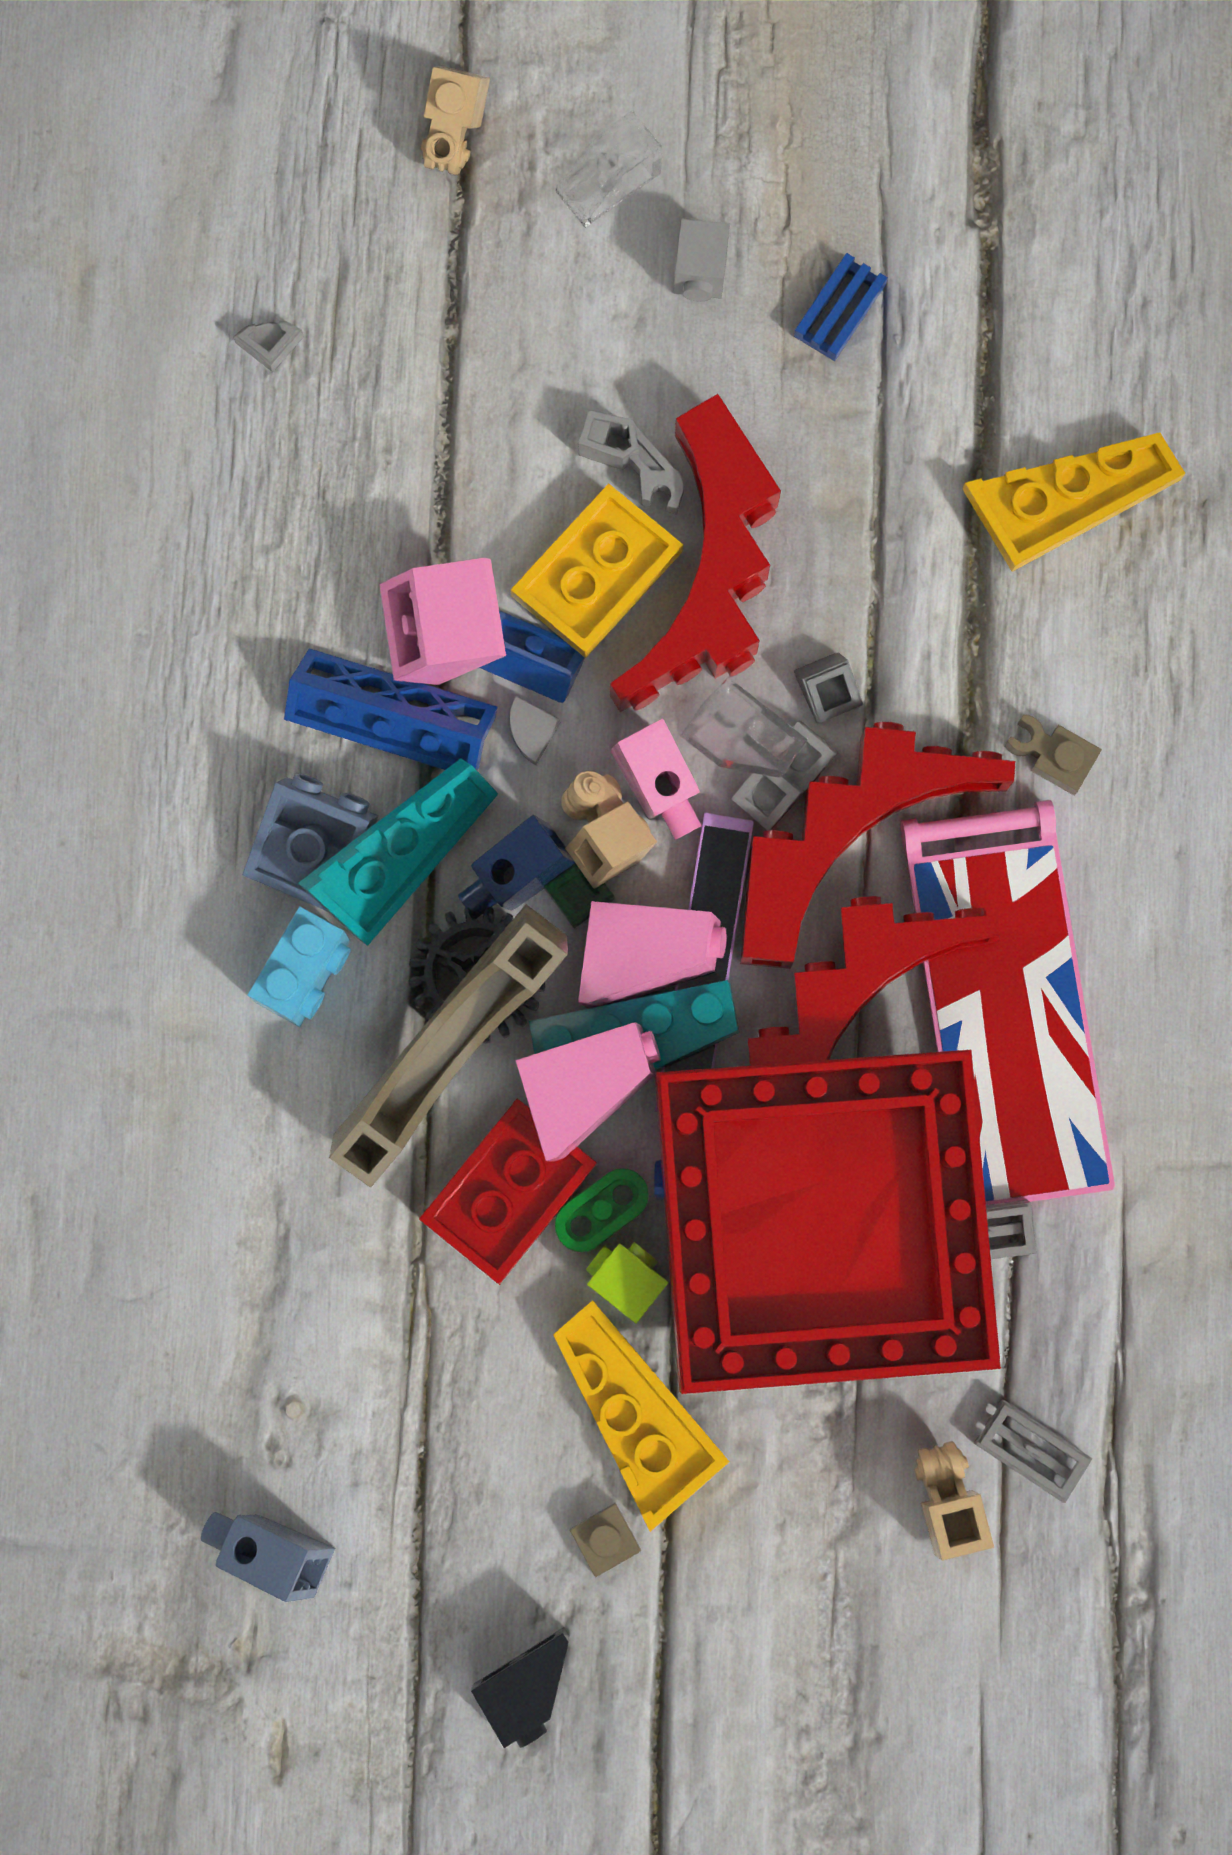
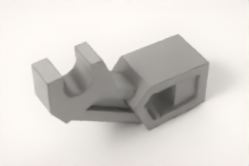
(652, 467)

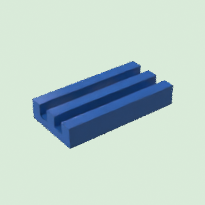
(860, 274)

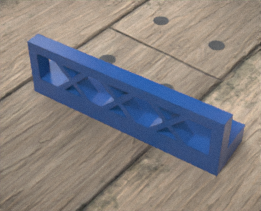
(386, 717)

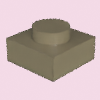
(605, 1540)

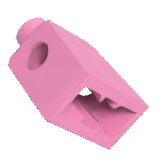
(653, 755)

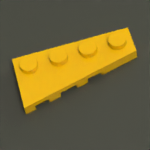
(1056, 502)
(644, 1425)

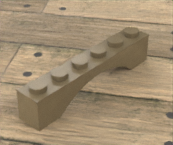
(485, 997)

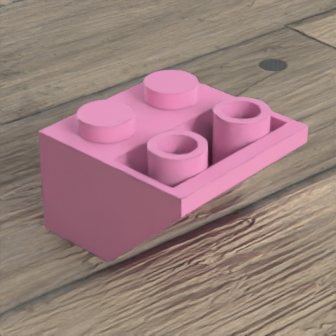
(442, 621)

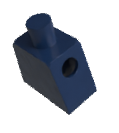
(536, 858)

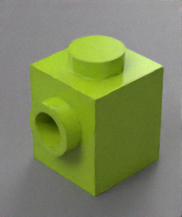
(626, 1279)

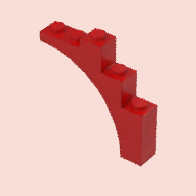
(710, 626)
(836, 814)
(874, 956)

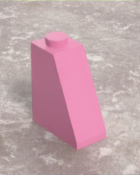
(645, 950)
(585, 1083)

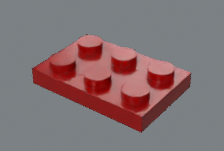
(505, 1195)

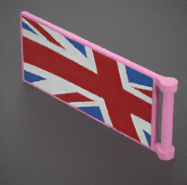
(1015, 1006)

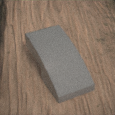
(772, 797)

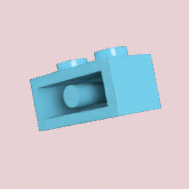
(300, 967)

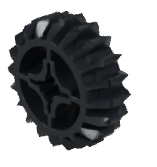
(454, 961)

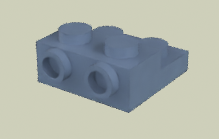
(302, 833)

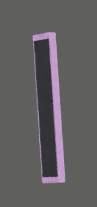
(718, 890)

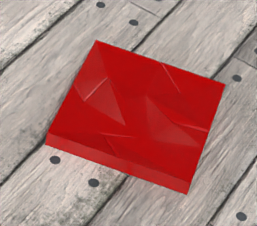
(826, 1221)

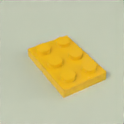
(597, 570)

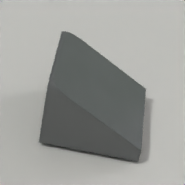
(828, 687)

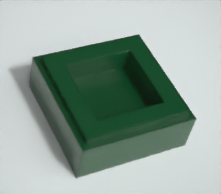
(574, 894)

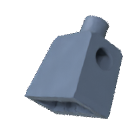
(285, 1560)

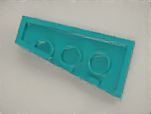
(393, 857)
(679, 1020)

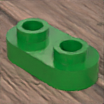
(602, 1211)

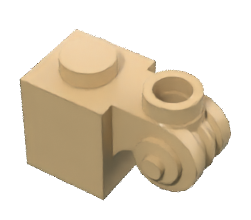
(454, 104)
(614, 833)
(952, 1514)

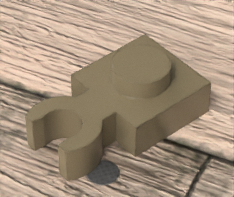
(1060, 757)

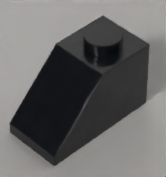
(523, 1691)

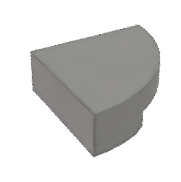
(269, 341)
(531, 729)

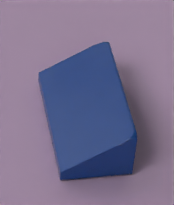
(536, 659)

